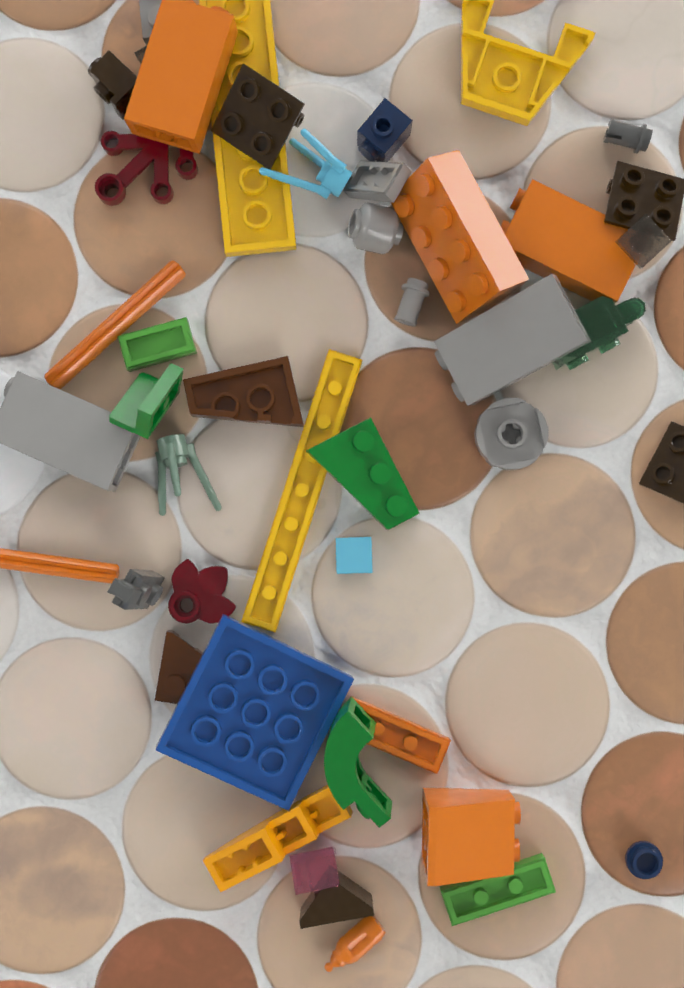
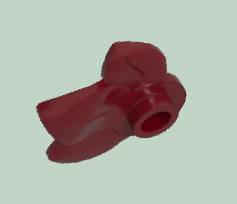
(203, 589)

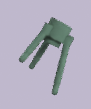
(171, 455)

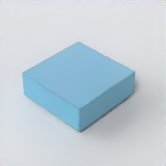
(354, 555)

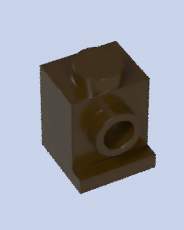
(113, 81)

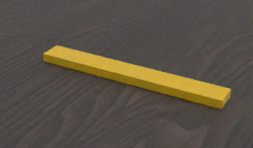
(300, 493)

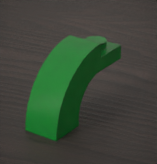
(343, 768)

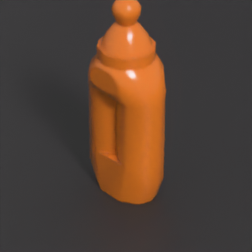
(356, 943)

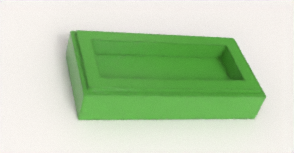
(157, 344)

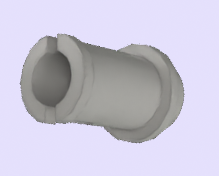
(411, 301)

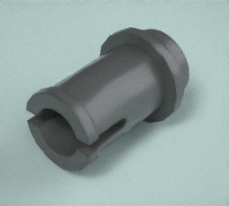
(628, 135)

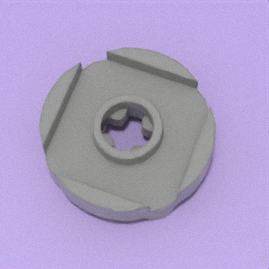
(521, 417)

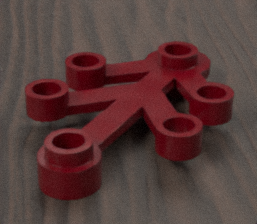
(150, 151)

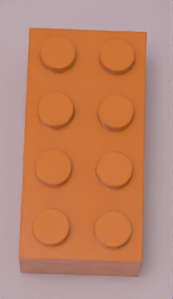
(458, 236)

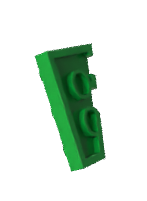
(366, 470)

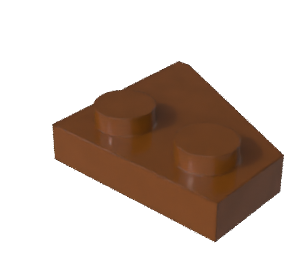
(176, 668)

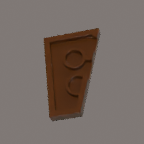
(247, 393)

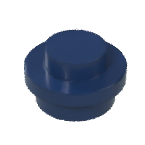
(644, 860)

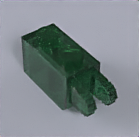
(604, 326)

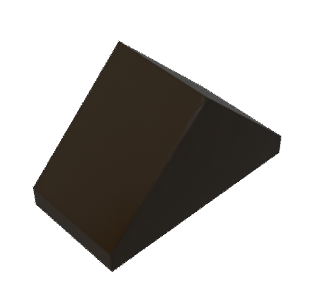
(336, 904)

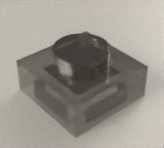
(643, 241)

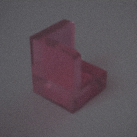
(314, 870)

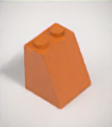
(468, 834)

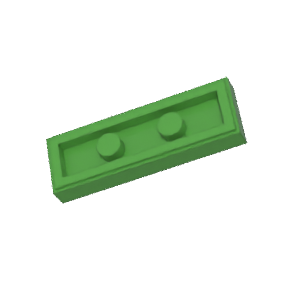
(485, 896)

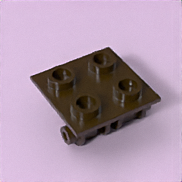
(258, 116)
(641, 192)
(666, 467)

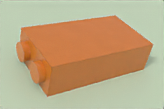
(181, 74)
(569, 241)

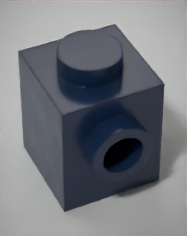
(383, 132)

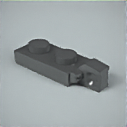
(137, 590)

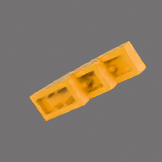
(275, 838)

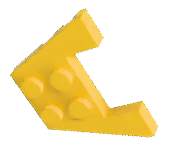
(507, 76)

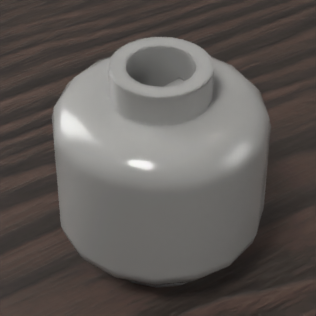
(375, 228)

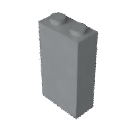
(511, 341)
(64, 432)

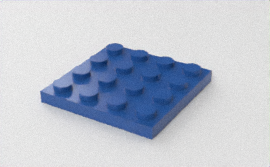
(254, 712)

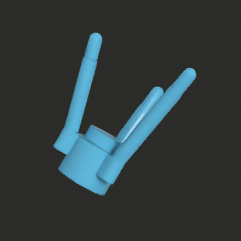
(332, 173)

